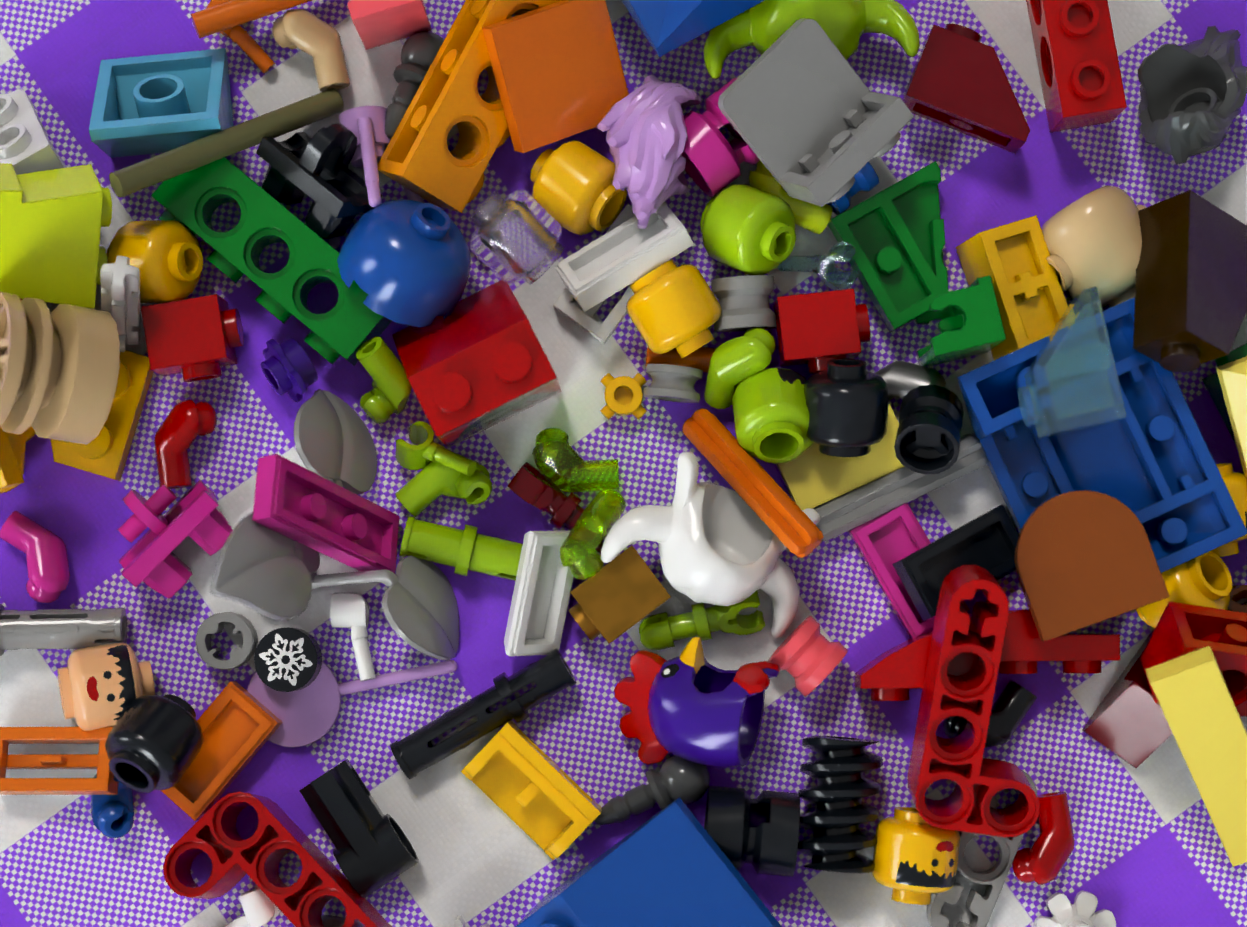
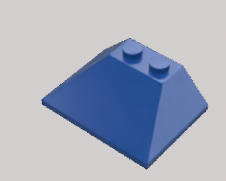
(1146, 461)

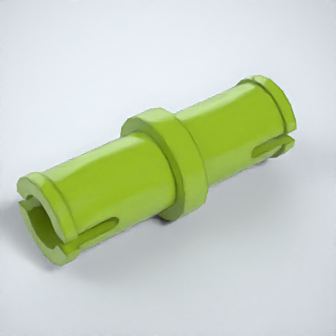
(461, 548)

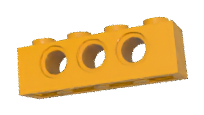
(450, 97)

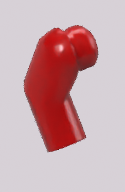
(176, 436)
(1052, 846)

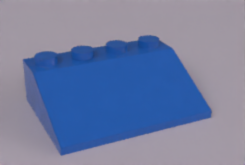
(656, 877)

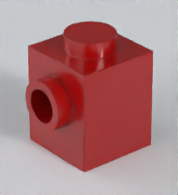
(820, 328)
(192, 337)

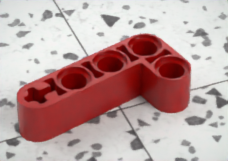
(971, 698)
(260, 860)

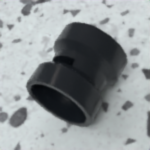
(929, 429)

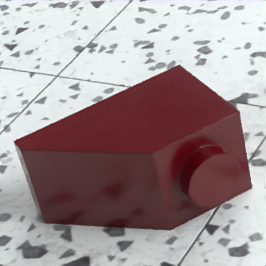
(966, 88)

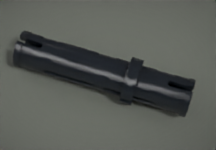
(416, 750)

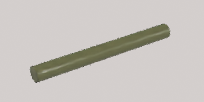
(225, 142)

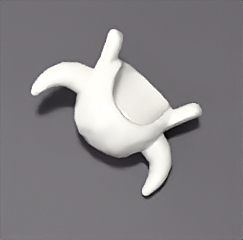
(712, 545)

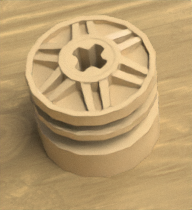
(56, 369)

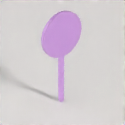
(314, 709)

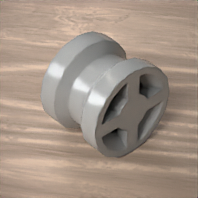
(744, 302)

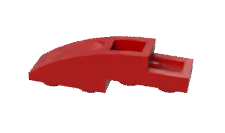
(905, 665)

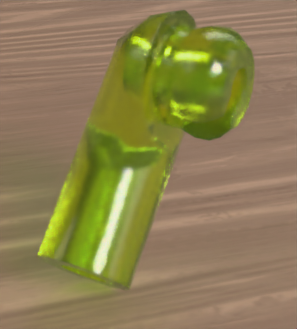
(567, 469)
(588, 532)

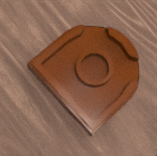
(1084, 563)

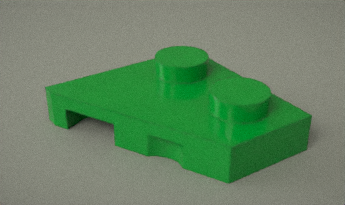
(898, 246)

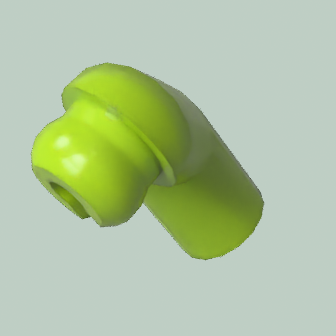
(389, 381)
(441, 480)

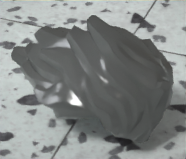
(1192, 93)

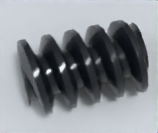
(839, 804)

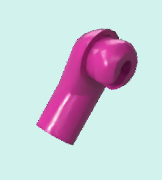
(44, 553)

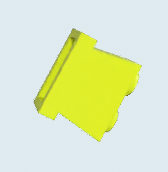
(52, 234)

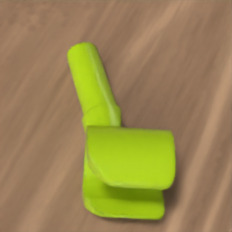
(426, 450)

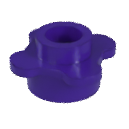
(288, 368)

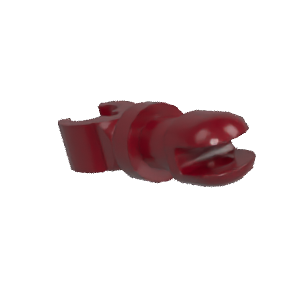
(545, 495)

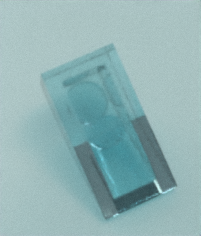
(1074, 374)

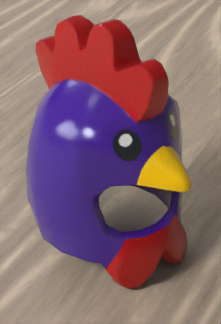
(693, 707)

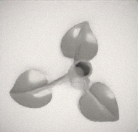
(279, 573)

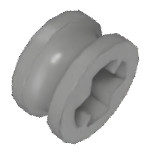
(673, 383)
(215, 625)

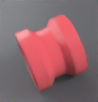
(808, 656)

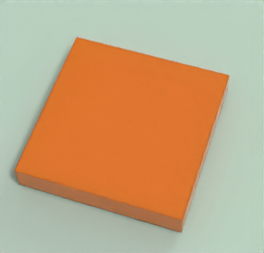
(555, 70)

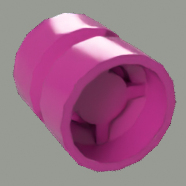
(708, 155)

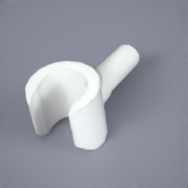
(352, 612)
(257, 909)

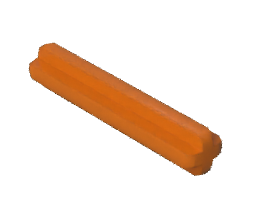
(752, 483)

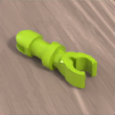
(661, 631)

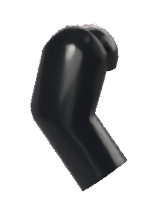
(1005, 715)

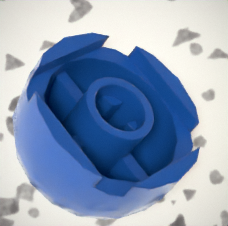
(407, 261)

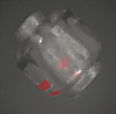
(515, 236)

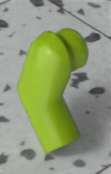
(735, 362)

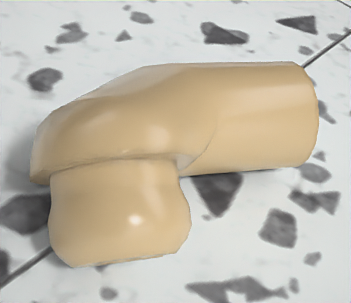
(315, 37)

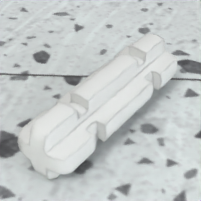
(122, 298)

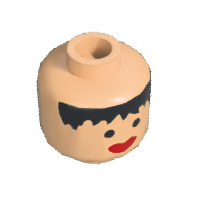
(102, 684)

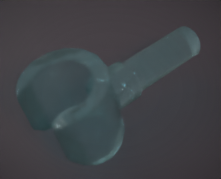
(825, 266)

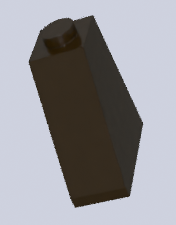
(1189, 282)

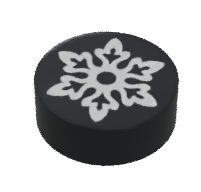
(288, 659)

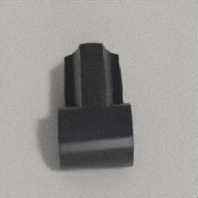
(367, 842)

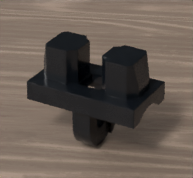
(321, 171)

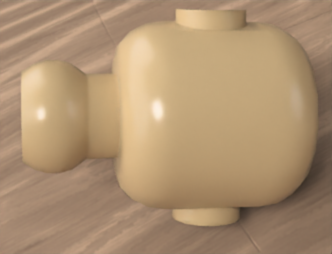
(1096, 244)

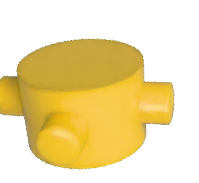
(623, 396)

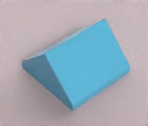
(160, 101)

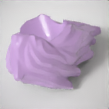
(648, 142)

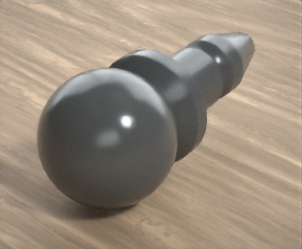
(416, 59)
(675, 780)

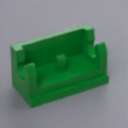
(968, 324)

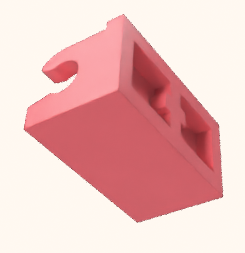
(387, 20)

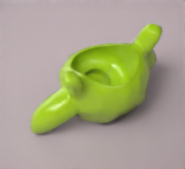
(840, 19)

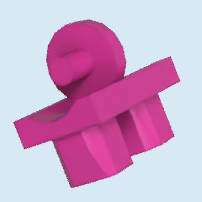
(152, 556)

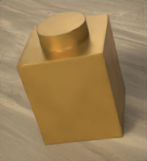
(617, 597)

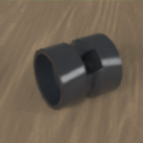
(755, 830)

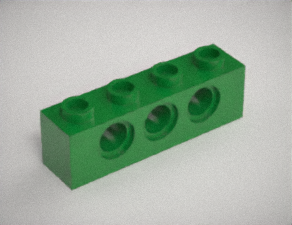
(264, 221)

